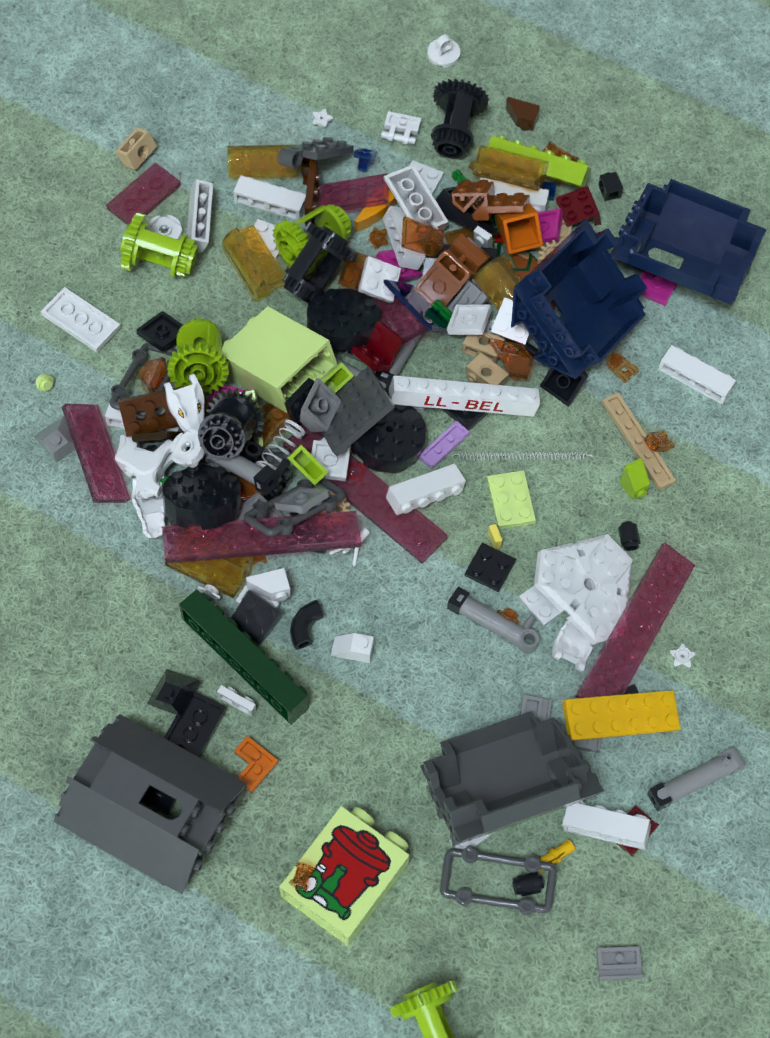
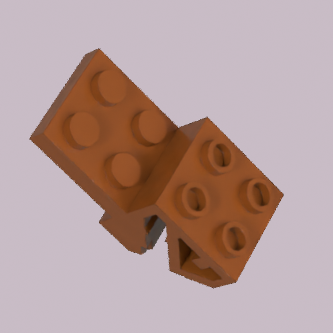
(467, 193)
(452, 270)

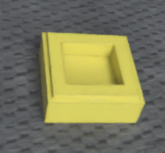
(495, 536)

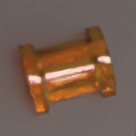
(301, 869)

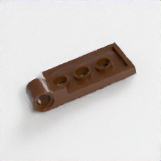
(309, 170)
(148, 404)

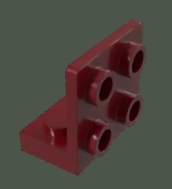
(578, 206)
(380, 349)

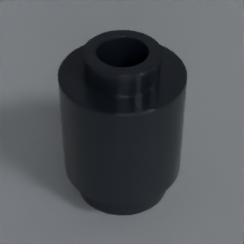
(629, 536)
(527, 884)

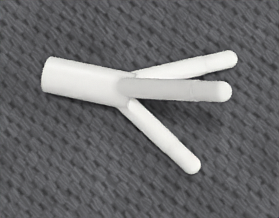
(363, 534)

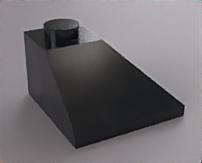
(563, 386)
(173, 692)

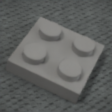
(301, 500)

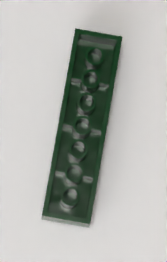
(244, 657)

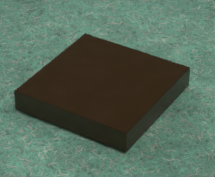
(155, 437)

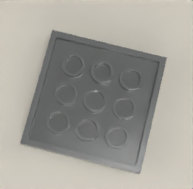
(361, 407)

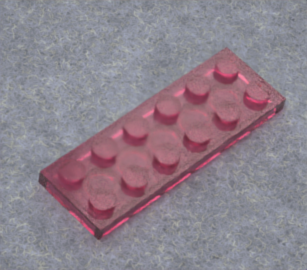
(95, 453)

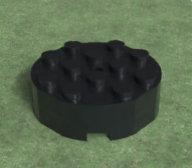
(343, 317)
(392, 441)
(201, 497)

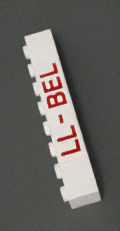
(464, 396)

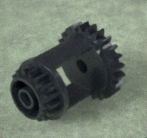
(459, 102)
(337, 252)
(230, 424)

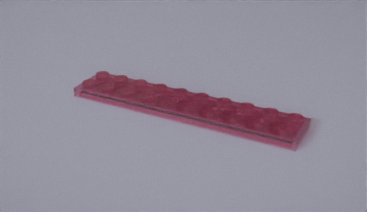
(368, 495)
(240, 539)
(637, 625)

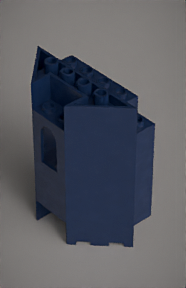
(697, 227)
(590, 294)

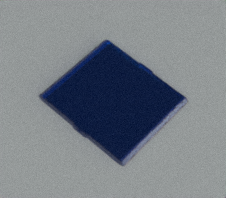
(417, 305)

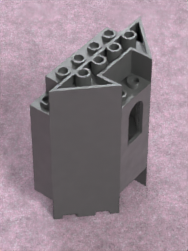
(503, 764)
(107, 792)

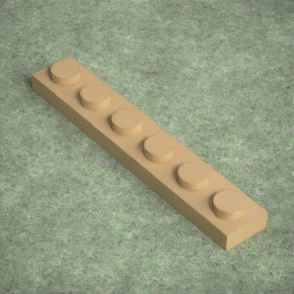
(635, 437)

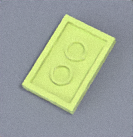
(511, 499)

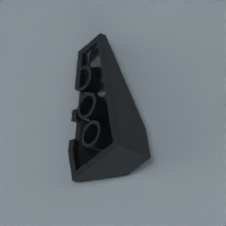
(465, 219)

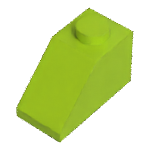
(338, 378)
(307, 464)
(635, 479)

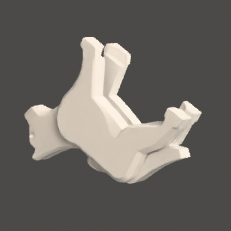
(144, 465)

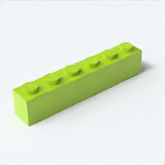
(559, 168)

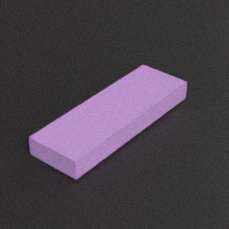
(444, 445)

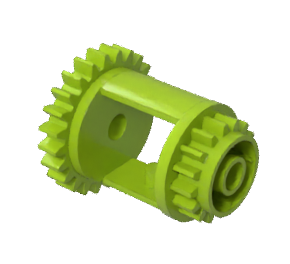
(292, 239)
(156, 248)
(199, 353)
(427, 1008)

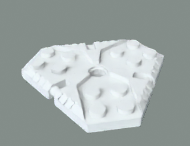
(589, 579)

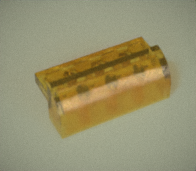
(257, 161)
(509, 167)
(252, 262)
(498, 280)
(224, 574)

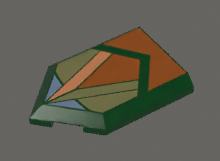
(521, 262)

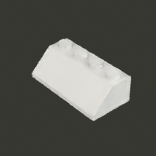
(415, 197)

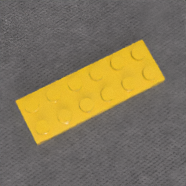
(621, 715)

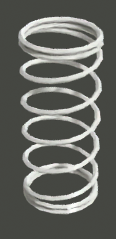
(297, 434)

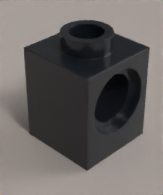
(610, 186)

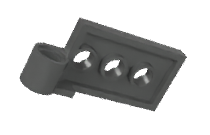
(315, 150)

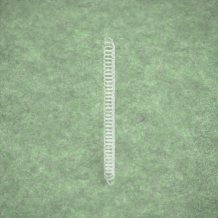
(523, 455)

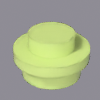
(44, 382)

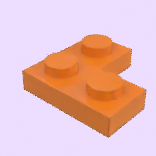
(259, 763)

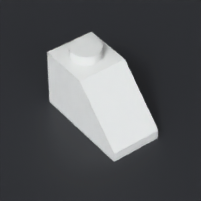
(270, 585)
(353, 647)

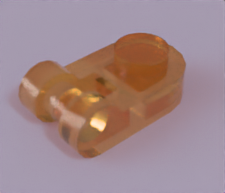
(616, 362)
(658, 441)

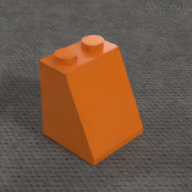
(519, 230)

